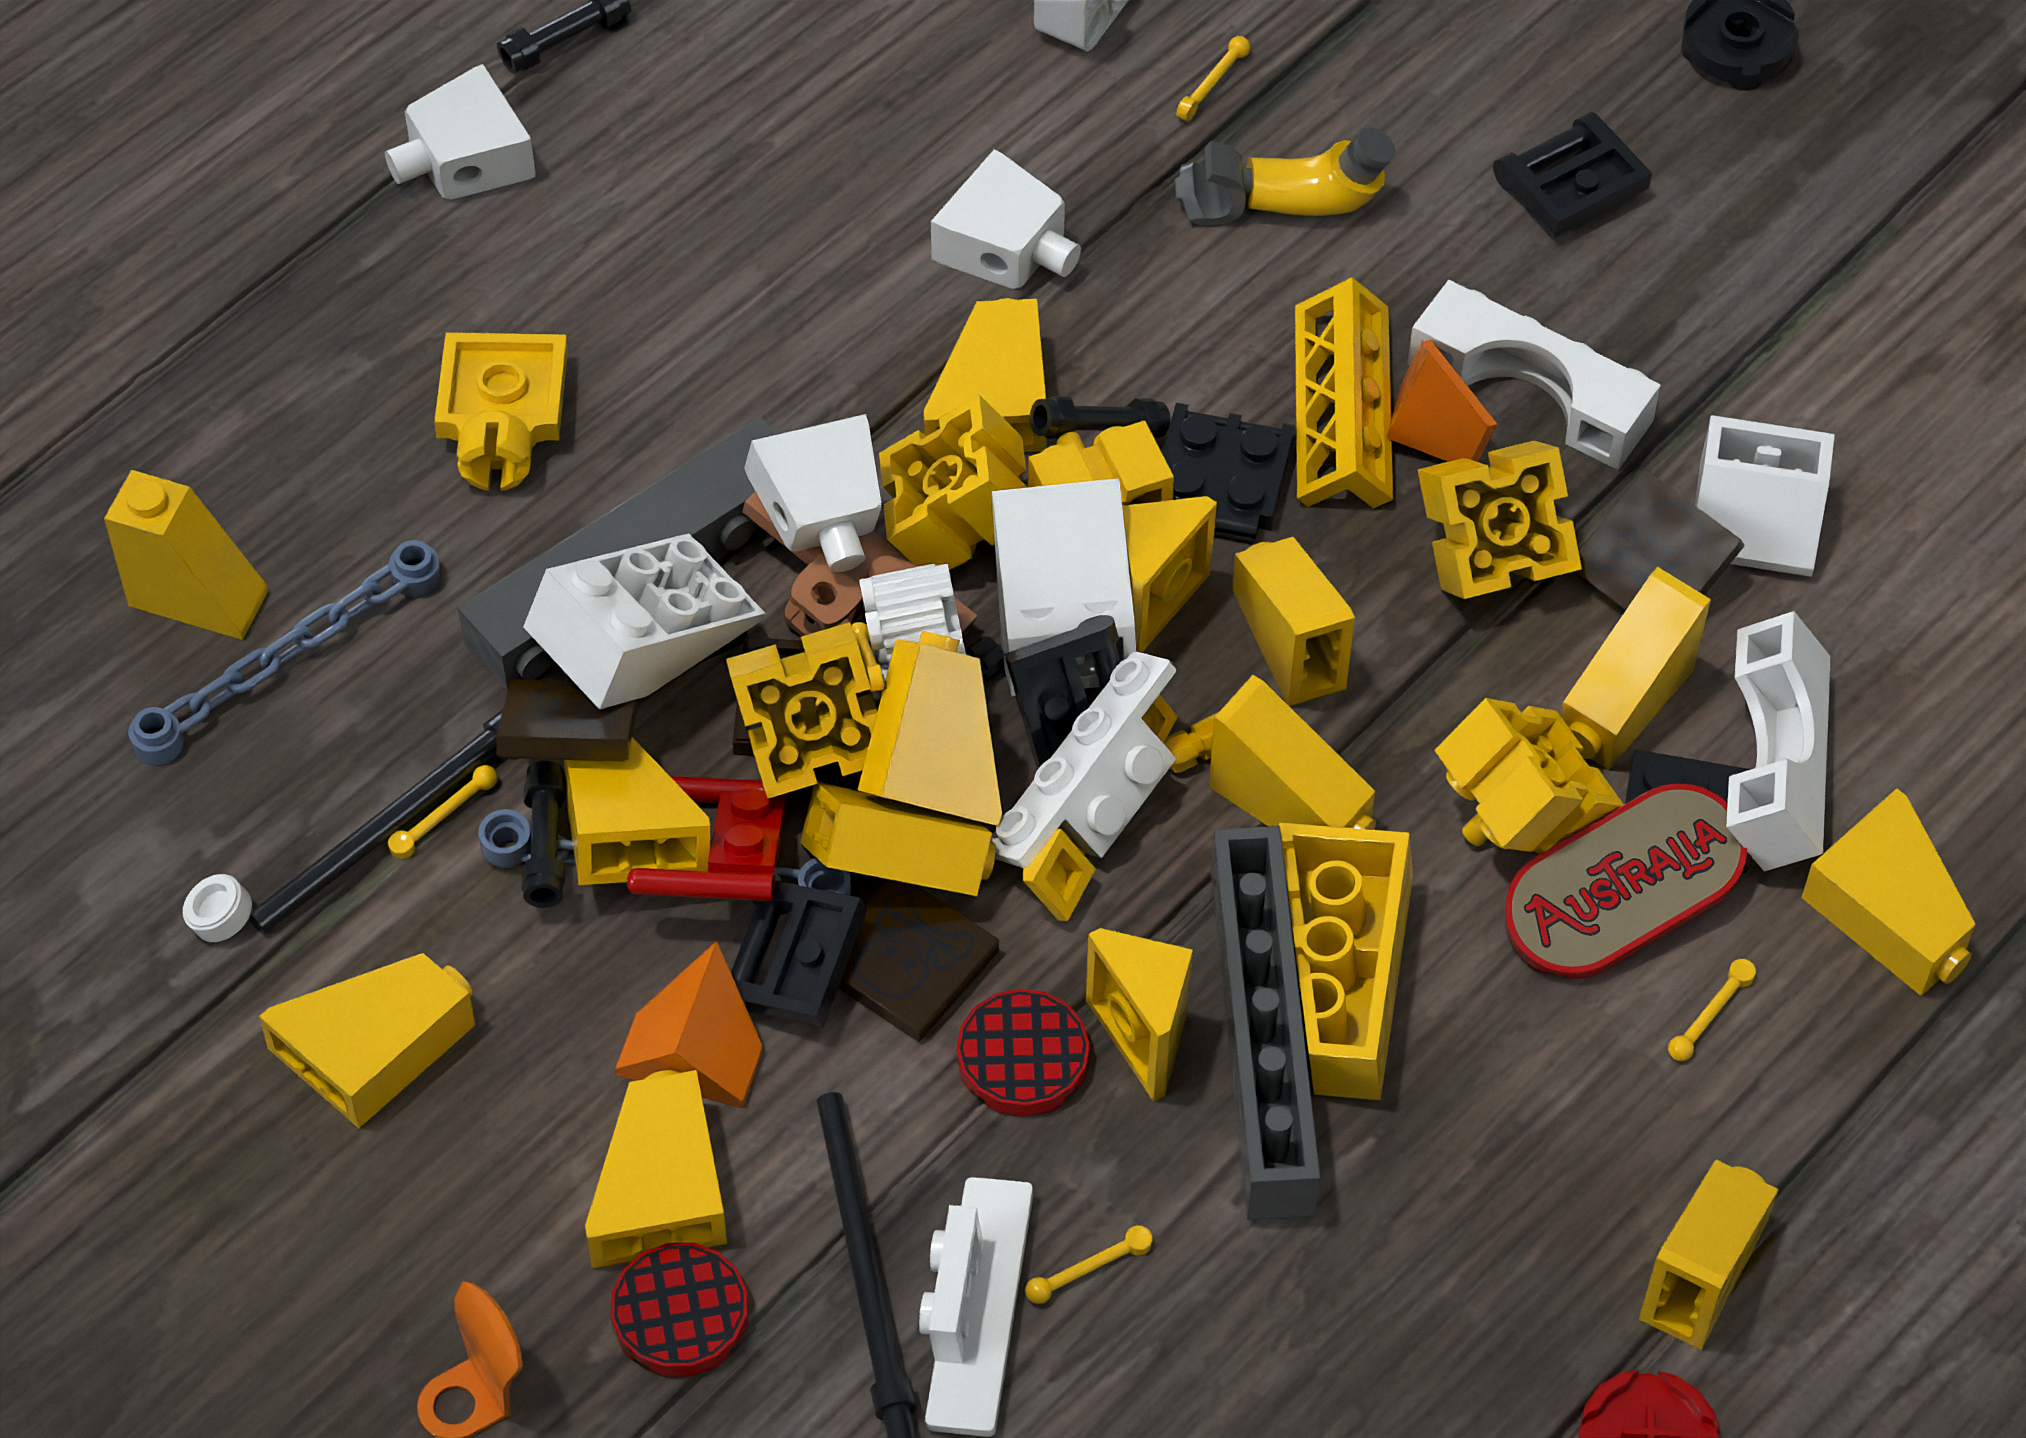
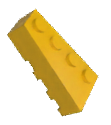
(1348, 932)

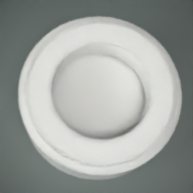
(217, 908)

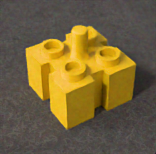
(1116, 453)
(947, 484)
(1499, 519)
(805, 708)
(1524, 776)

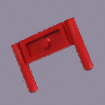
(742, 845)

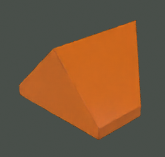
(1439, 411)
(699, 1027)

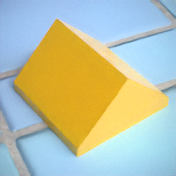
(1167, 558)
(1140, 1000)

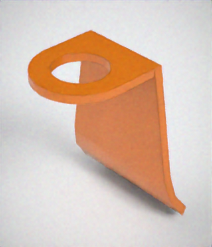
(486, 1374)

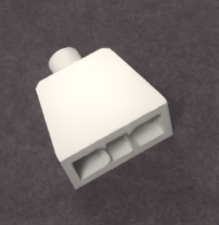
(464, 139)
(1003, 226)
(819, 487)

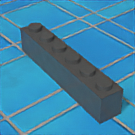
(696, 499)
(1264, 1024)

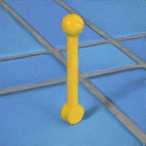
(1238, 48)
(872, 668)
(403, 843)
(1739, 976)
(1136, 1242)

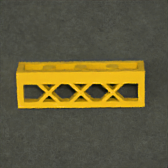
(1357, 387)

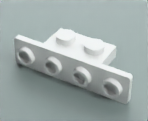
(1096, 772)
(974, 1303)

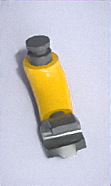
(1311, 186)

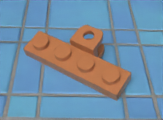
(836, 596)

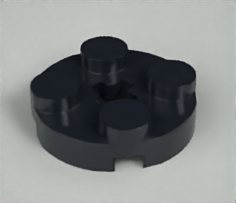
(1740, 59)

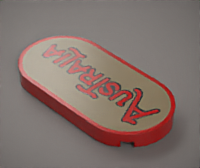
(1623, 881)

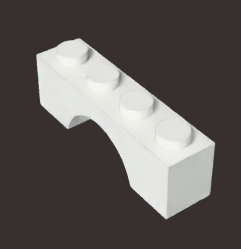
(1601, 400)
(1786, 685)

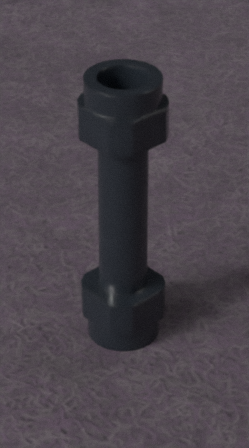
(523, 49)
(1059, 415)
(543, 873)

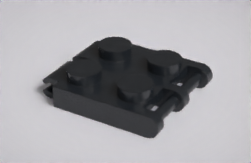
(1230, 463)

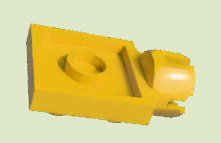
(500, 400)

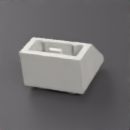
(1767, 490)

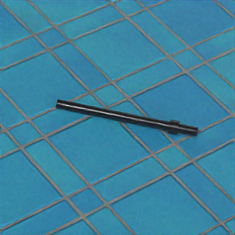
(377, 829)
(892, 1392)

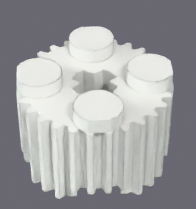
(905, 605)

